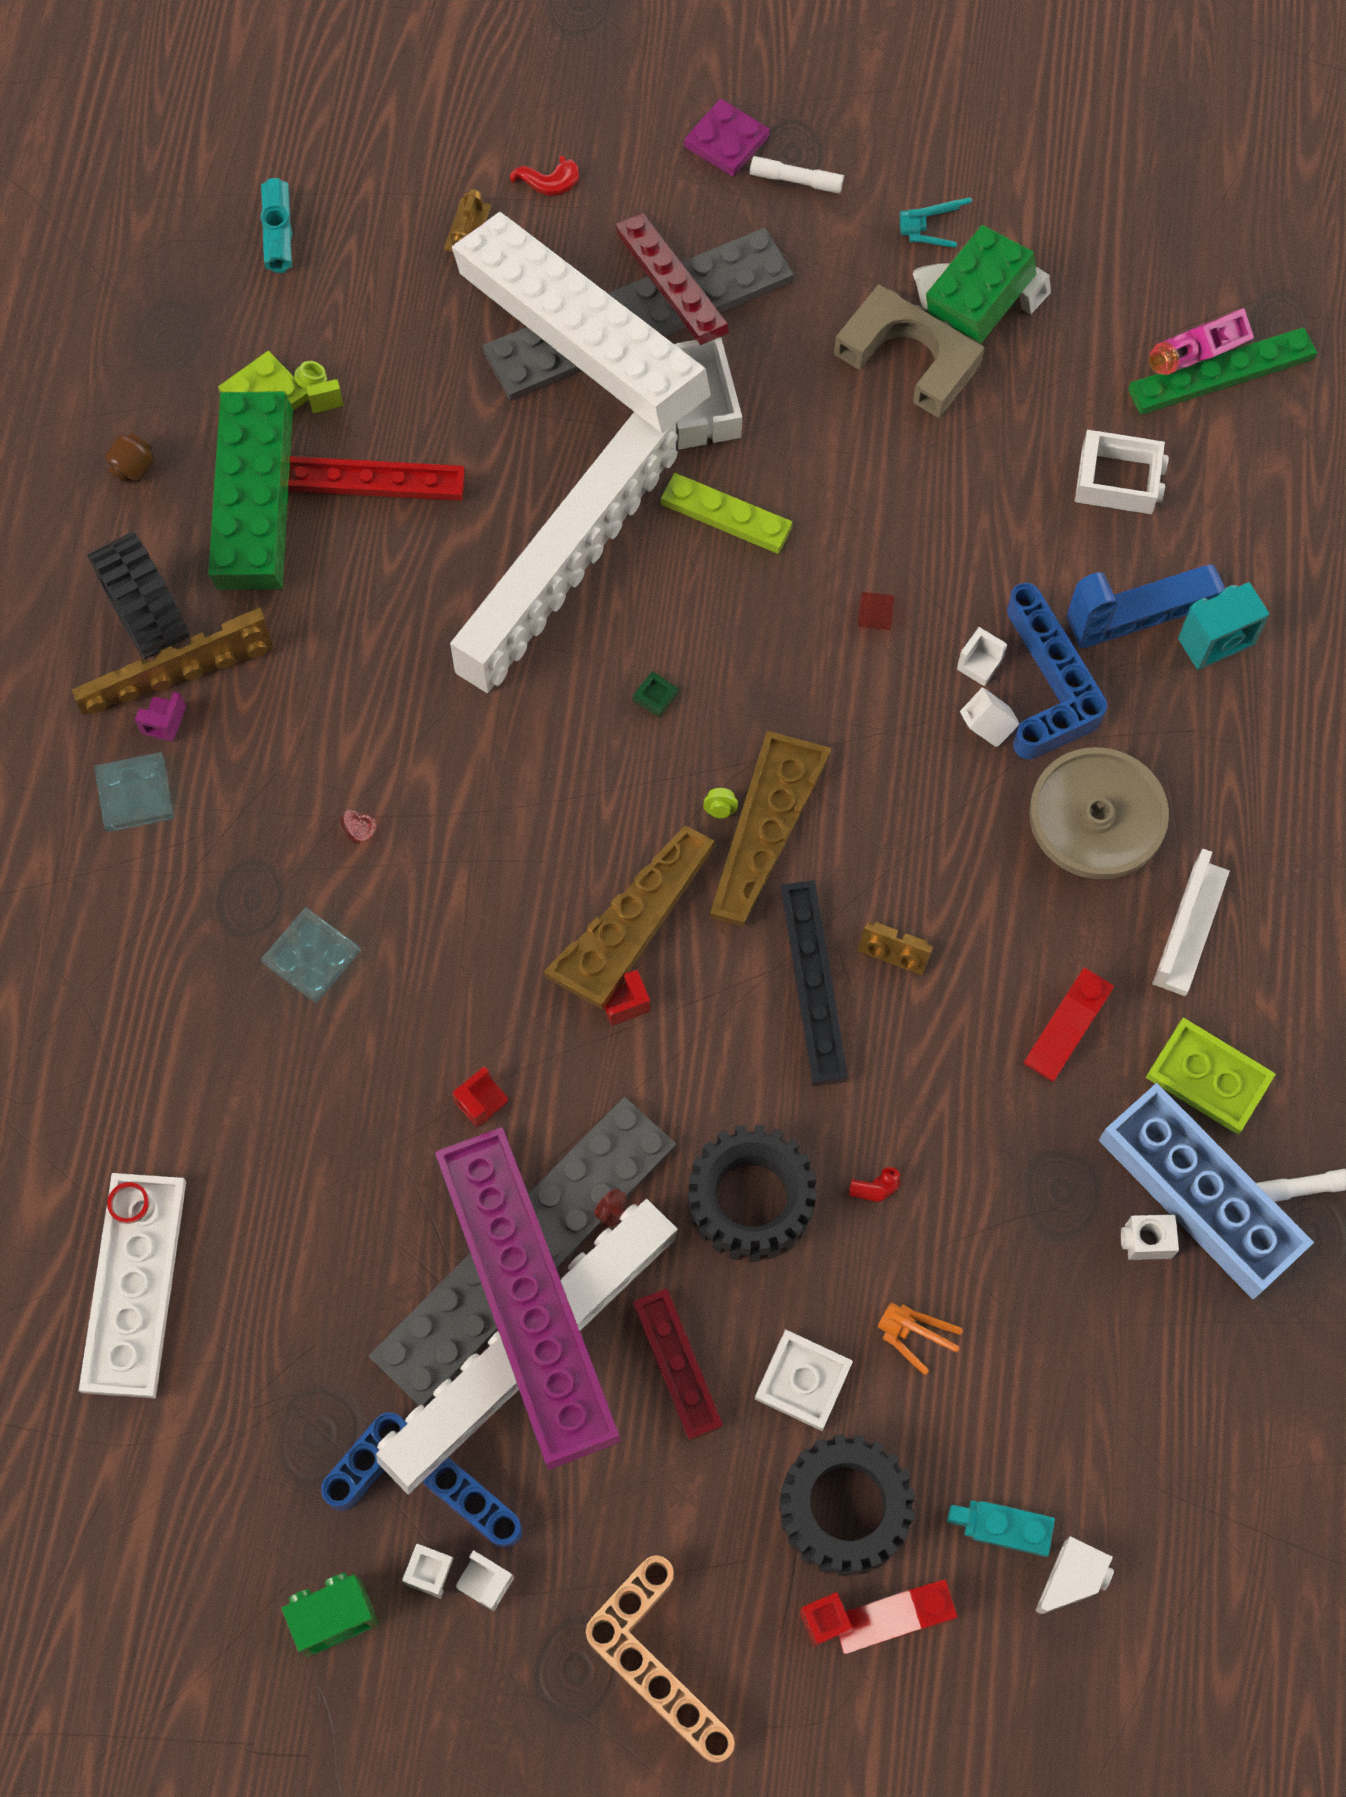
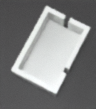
(719, 414)

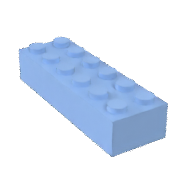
(1205, 1191)

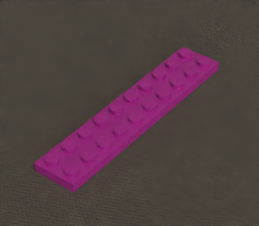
(527, 1300)

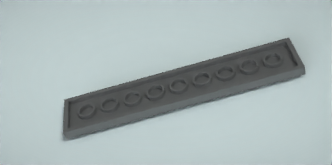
(725, 274)
(456, 1314)

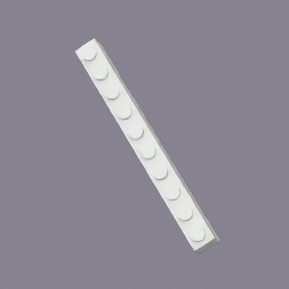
(489, 1380)

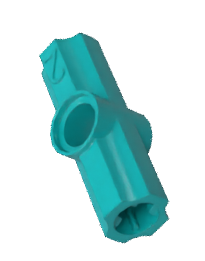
(276, 225)

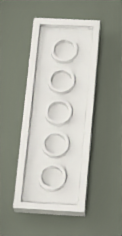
(133, 1289)

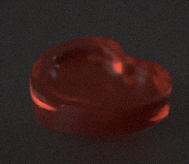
(356, 826)
(611, 1207)

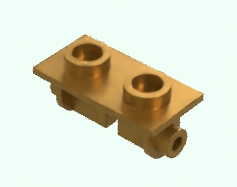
(468, 217)
(881, 943)

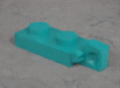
(1004, 1526)

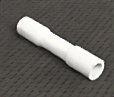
(778, 171)
(1285, 1189)

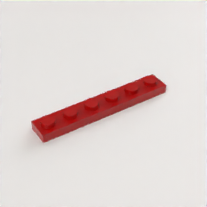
(376, 478)

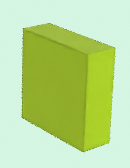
(324, 396)

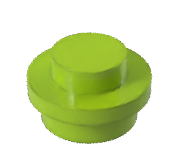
(310, 374)
(720, 803)

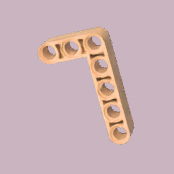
(651, 1667)

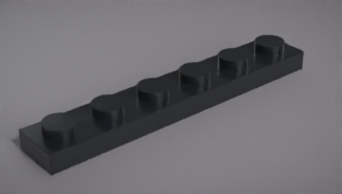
(813, 983)

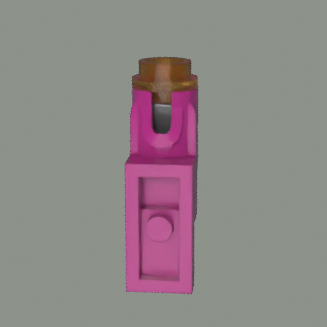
(1201, 343)

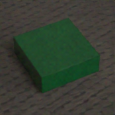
(655, 694)

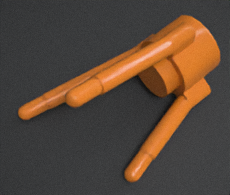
(901, 1320)

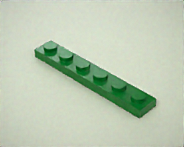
(1223, 371)

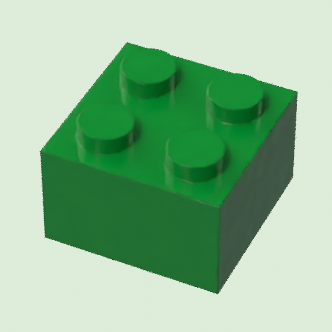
(329, 1614)

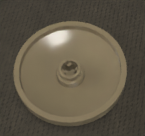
(1098, 813)

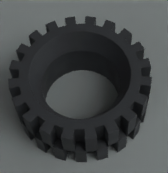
(138, 595)
(760, 1150)
(815, 1544)

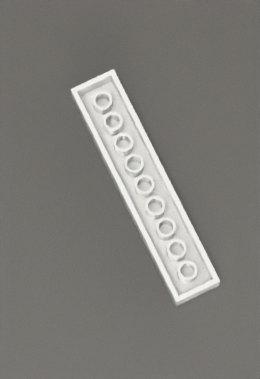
(582, 322)
(562, 552)

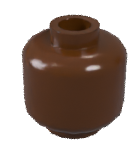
(129, 457)

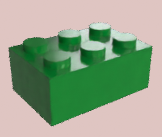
(981, 283)

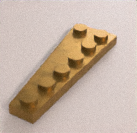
(239, 639)
(775, 799)
(615, 940)

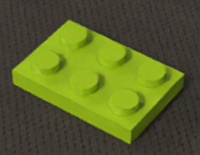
(1210, 1076)

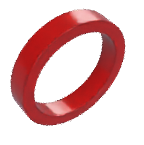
(118, 1188)

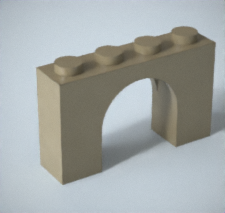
(889, 316)

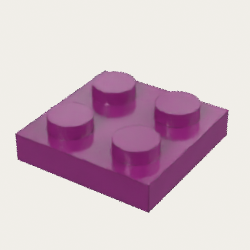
(726, 137)

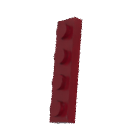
(677, 1364)

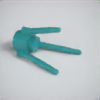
(915, 221)

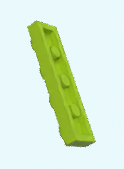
(726, 513)

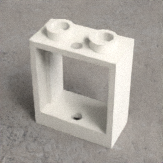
(1122, 448)

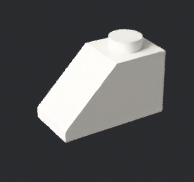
(1075, 1576)

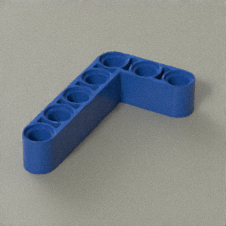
(1101, 616)
(1057, 673)
(455, 1497)

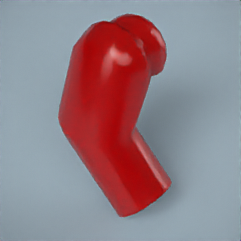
(879, 1188)

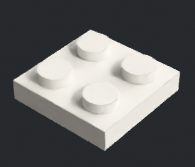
(803, 1380)

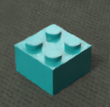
(1223, 625)

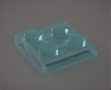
(134, 792)
(310, 955)

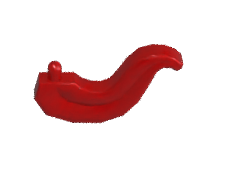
(556, 183)

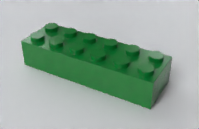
(251, 491)

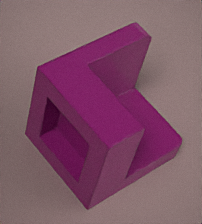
(162, 717)

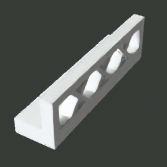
(1191, 925)

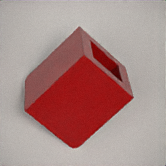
(629, 1000)
(479, 1097)
(825, 1619)

